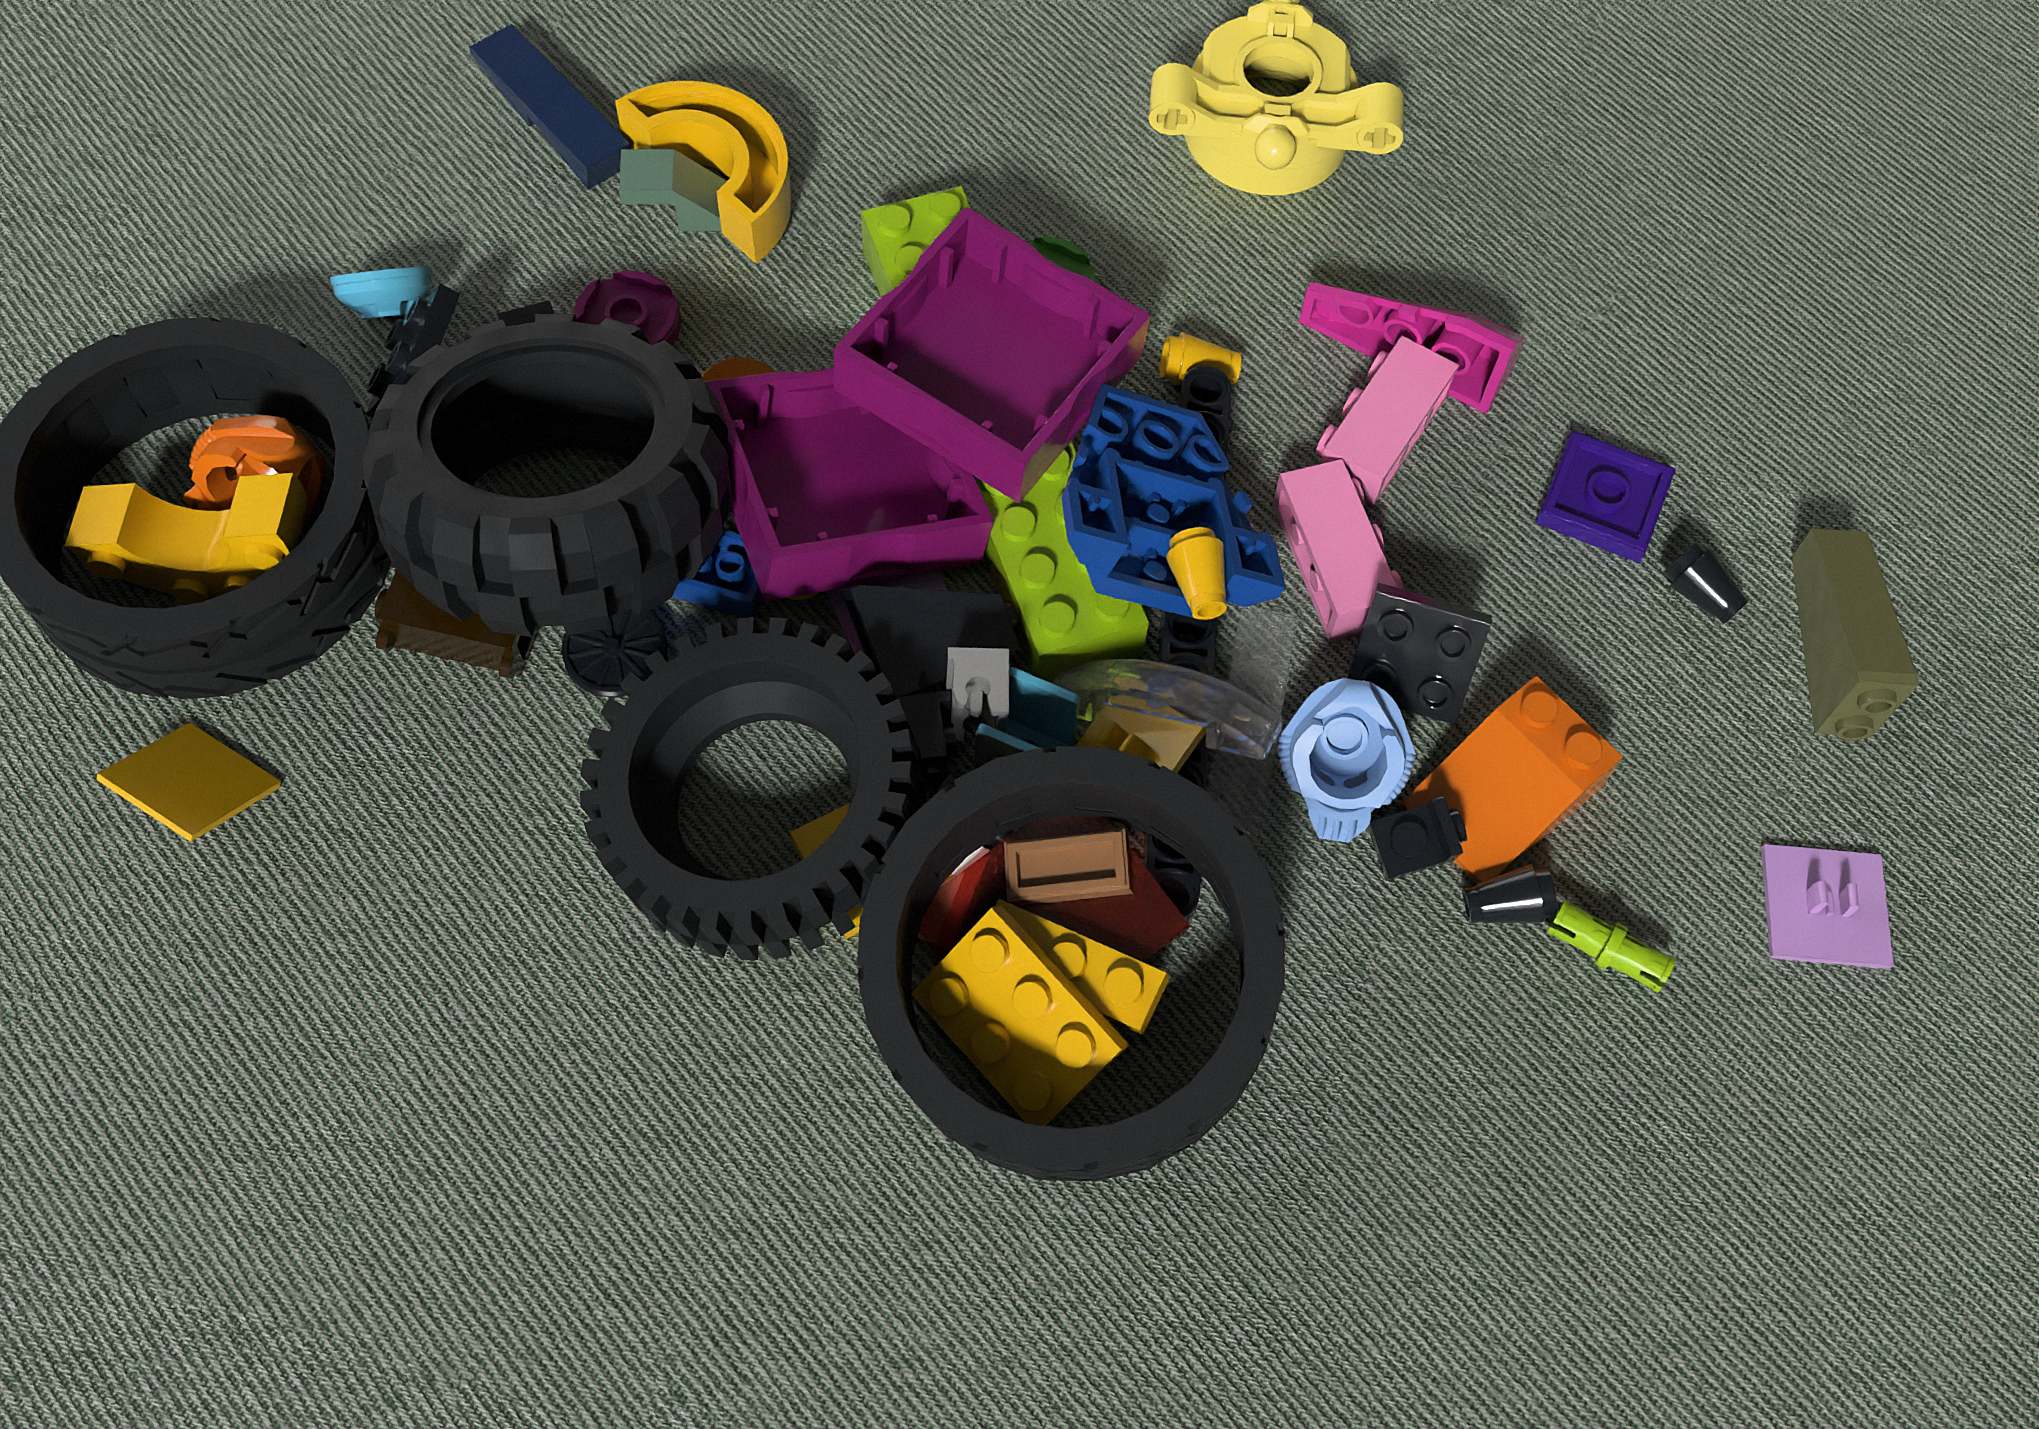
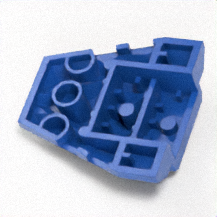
(1142, 480)

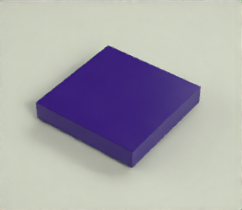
(1606, 496)

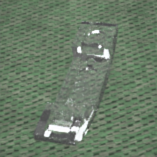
(1232, 717)

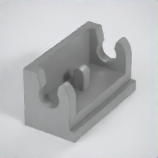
(978, 687)

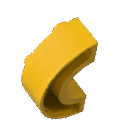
(723, 132)
(188, 550)

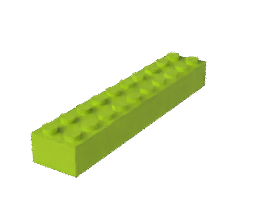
(1028, 543)

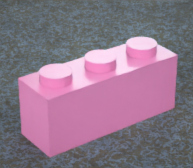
(1388, 415)
(1333, 544)

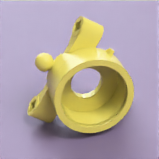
(1268, 140)

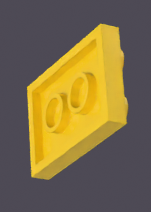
(1019, 1018)

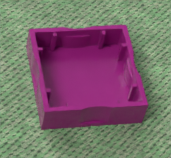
(989, 353)
(838, 492)

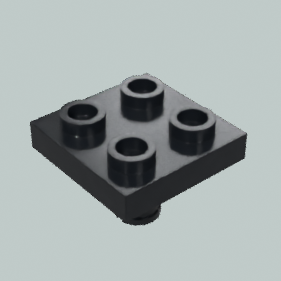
(411, 338)
(1420, 651)

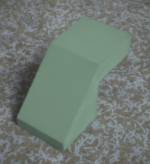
(671, 178)

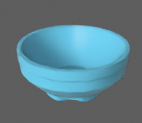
(382, 291)

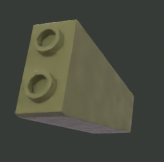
(1849, 635)

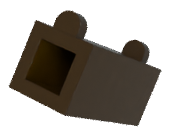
(417, 625)

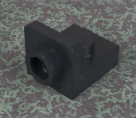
(1418, 838)

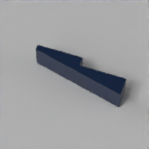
(552, 104)

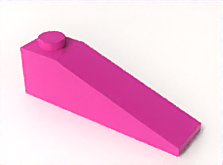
(1376, 323)

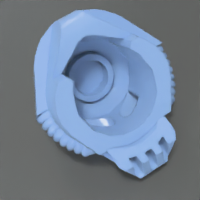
(1346, 755)

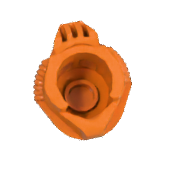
(250, 448)

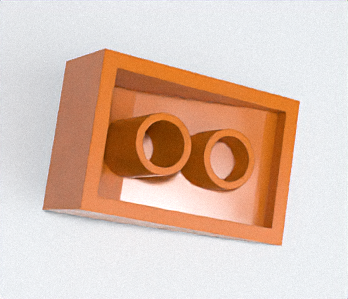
(1518, 777)

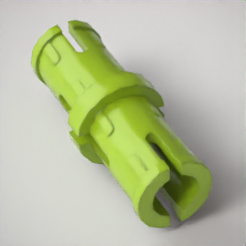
(1611, 946)

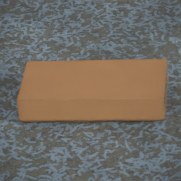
(1068, 867)

